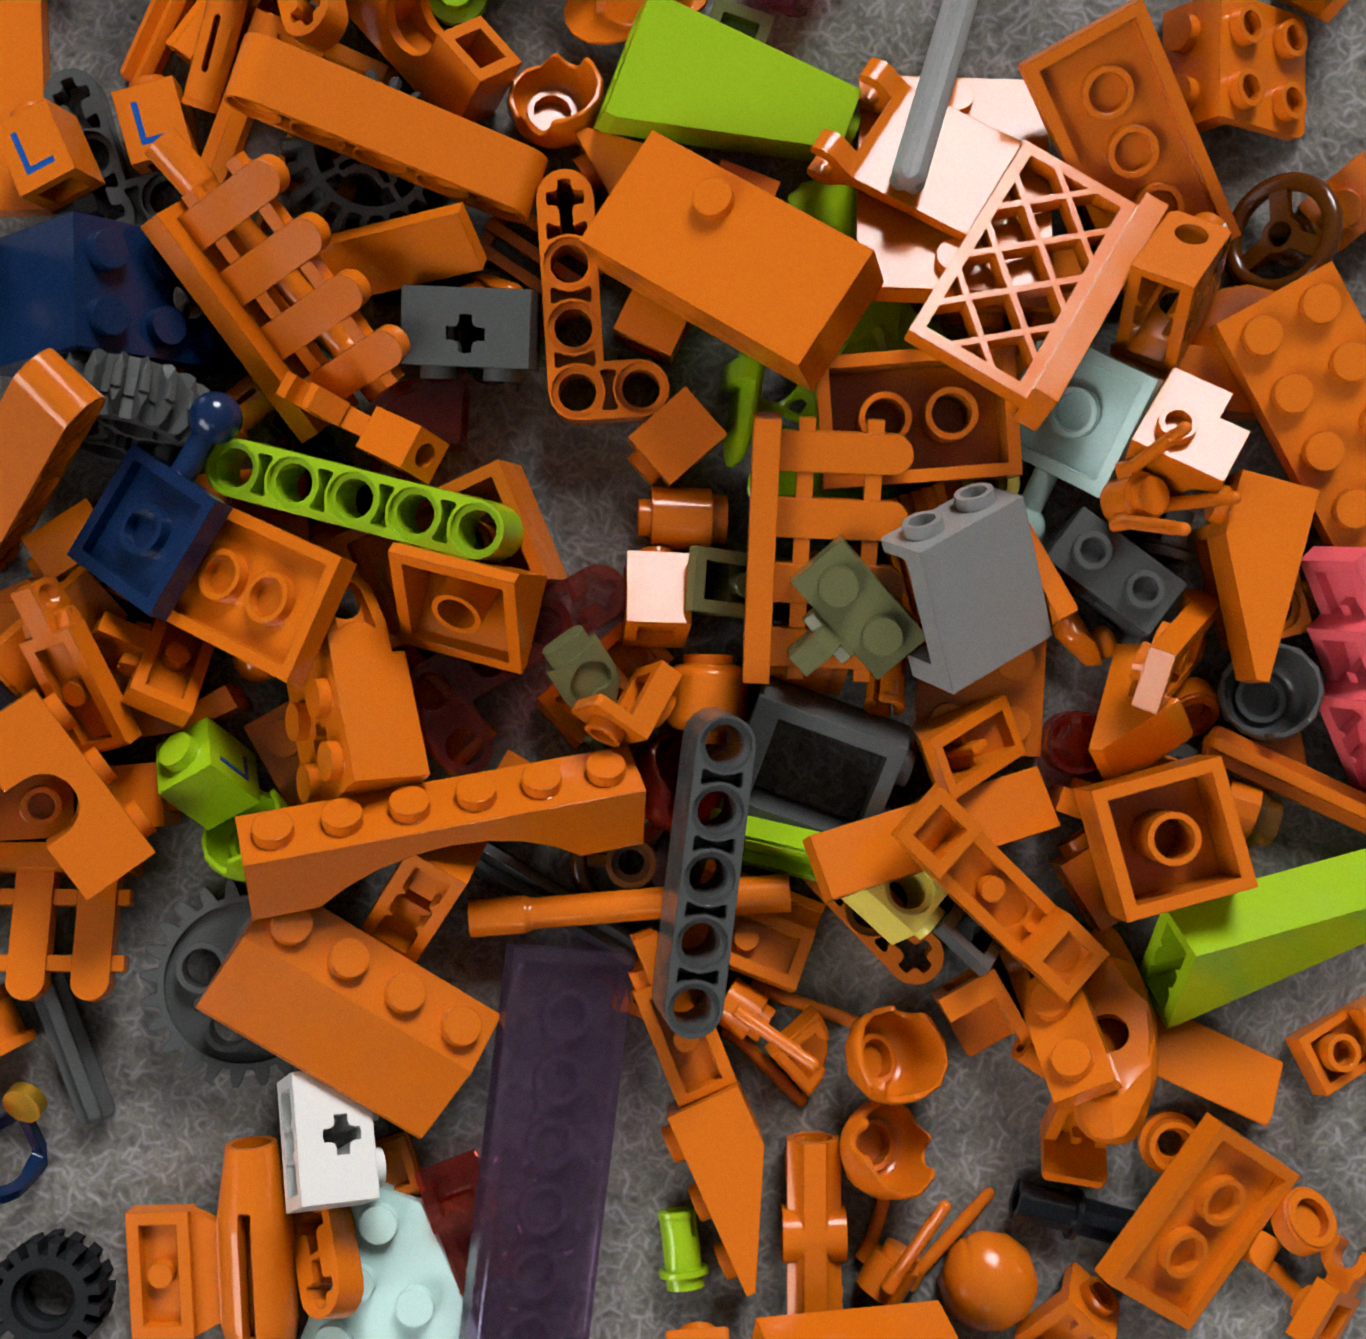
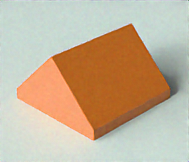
(465, 606)

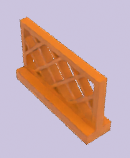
(1075, 320)

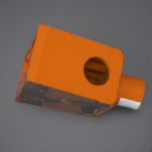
(1181, 258)

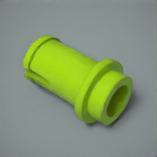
(681, 1249)

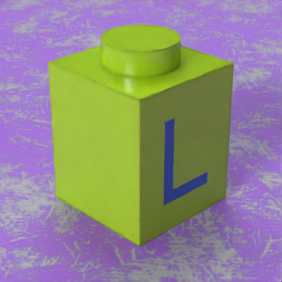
(207, 773)

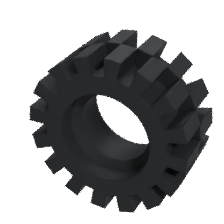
(74, 1262)

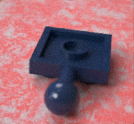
(156, 518)

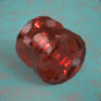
(1075, 742)

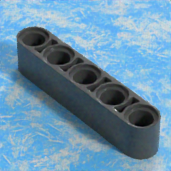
(716, 899)

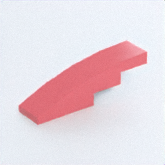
(1339, 639)

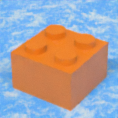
(1165, 837)

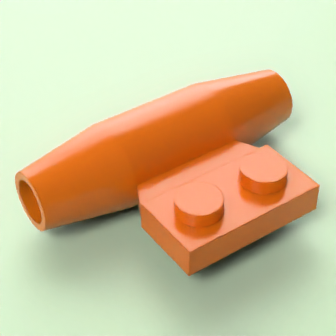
(218, 1269)

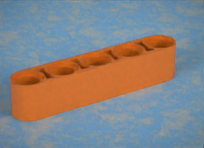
(384, 128)
(41, 430)

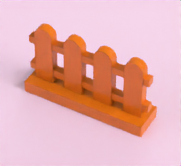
(248, 311)
(809, 518)
(34, 927)

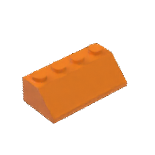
(351, 1014)

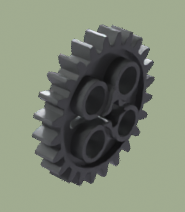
(215, 929)

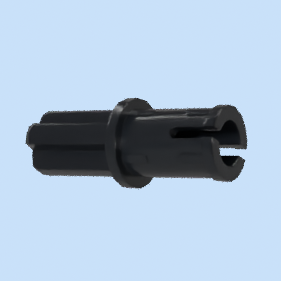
(1067, 1212)

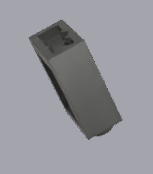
(835, 720)

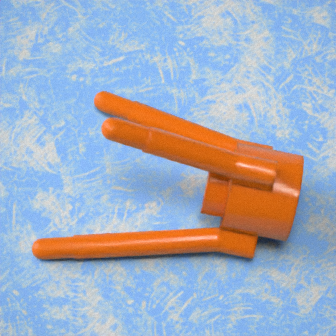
(1140, 498)
(749, 1015)
(896, 1268)

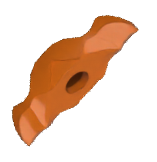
(1121, 994)

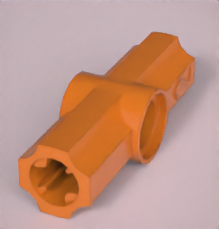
(813, 1223)

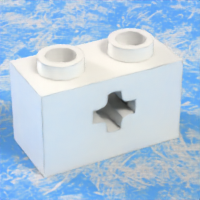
(316, 1171)

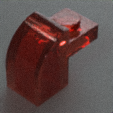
(431, 403)

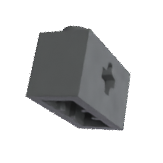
(436, 313)
(1112, 574)

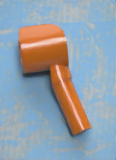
(1262, 1256)

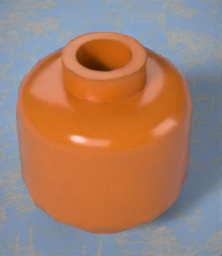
(709, 683)

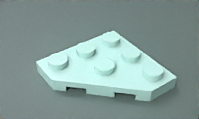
(404, 1276)

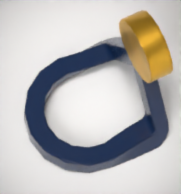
(25, 1104)

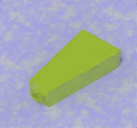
(720, 89)
(1254, 937)

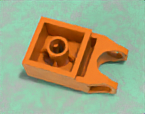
(356, 711)

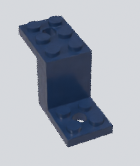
(94, 287)

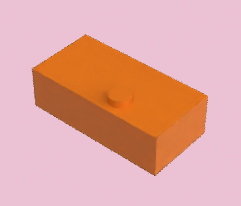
(733, 260)

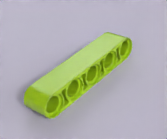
(335, 493)

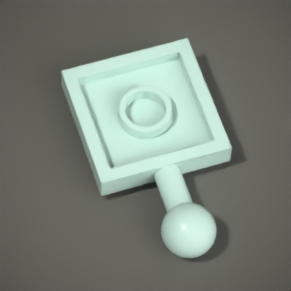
(1086, 429)

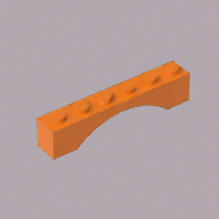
(317, 849)

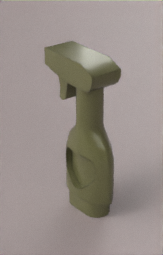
(582, 669)

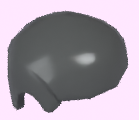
(1274, 708)

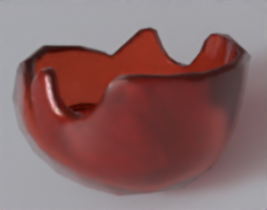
(659, 774)

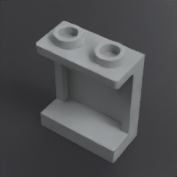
(972, 585)

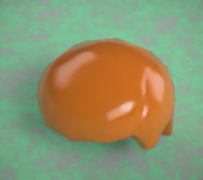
(558, 82)
(895, 1055)
(885, 1152)
(988, 1281)

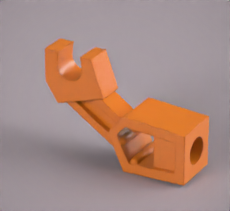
(381, 436)

